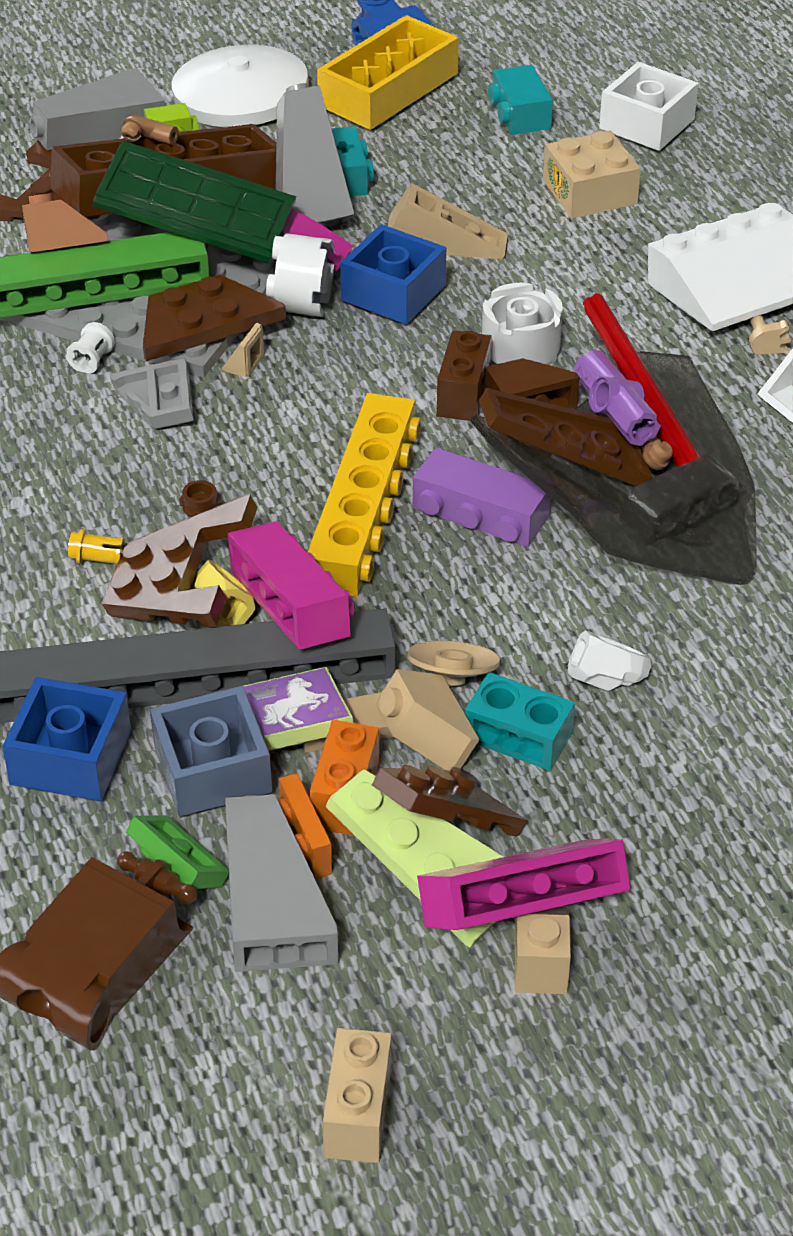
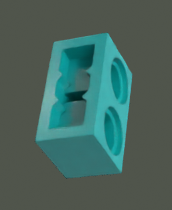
(521, 720)

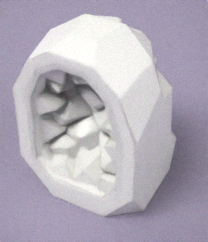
(606, 662)

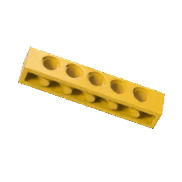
(364, 490)

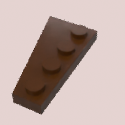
(567, 433)

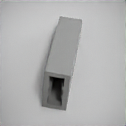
(92, 110)
(309, 157)
(273, 894)

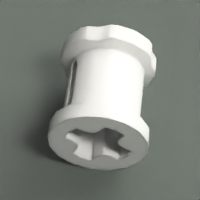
(90, 348)

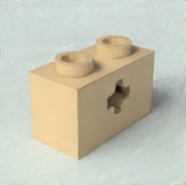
(357, 1095)

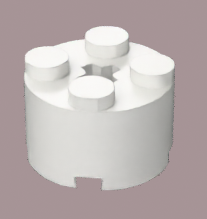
(301, 273)
(523, 323)

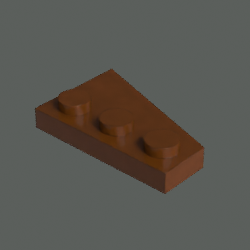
(447, 795)

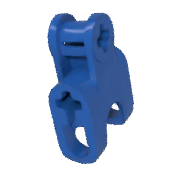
(380, 14)

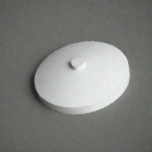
(237, 84)

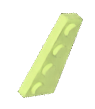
(407, 840)

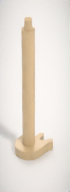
(768, 337)

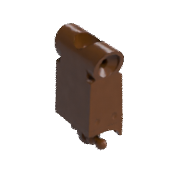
(96, 946)

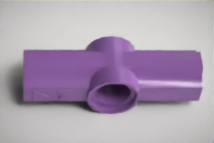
(617, 397)

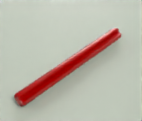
(635, 370)

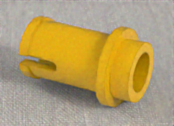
(94, 547)

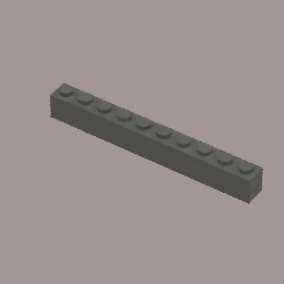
(198, 661)

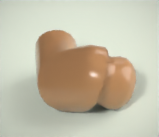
(138, 126)
(656, 453)

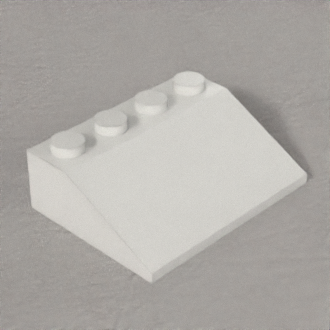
(727, 266)

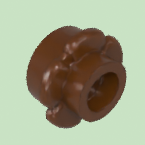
(199, 497)

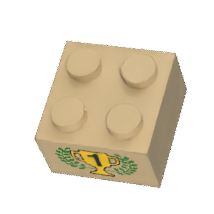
(591, 174)

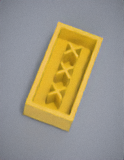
(388, 71)

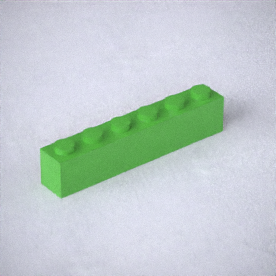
(99, 272)

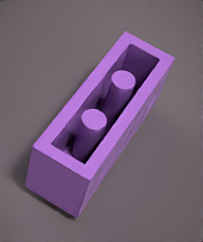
(480, 497)

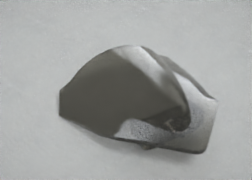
(682, 519)

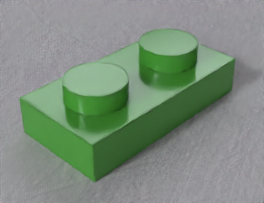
(165, 840)

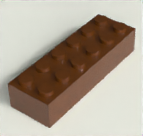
(233, 150)

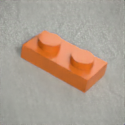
(305, 825)

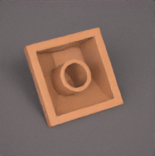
(57, 225)

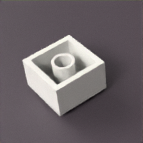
(648, 105)

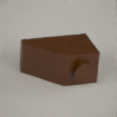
(534, 381)

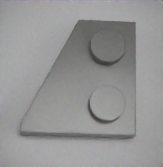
(157, 392)

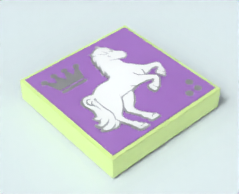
(296, 707)

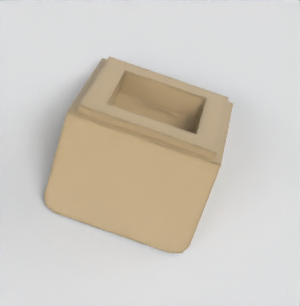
(247, 353)

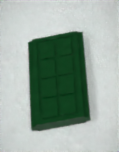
(194, 201)

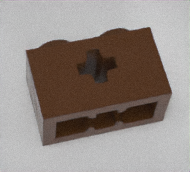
(463, 375)

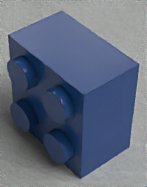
(393, 273)
(67, 738)

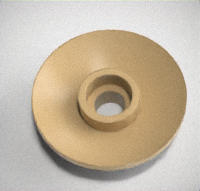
(453, 659)

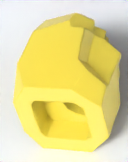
(239, 602)

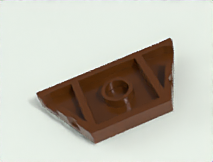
(204, 313)

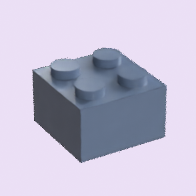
(211, 750)

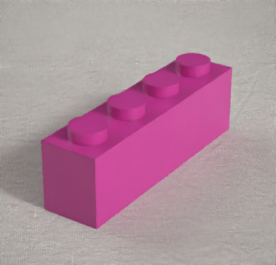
(290, 585)
(523, 883)

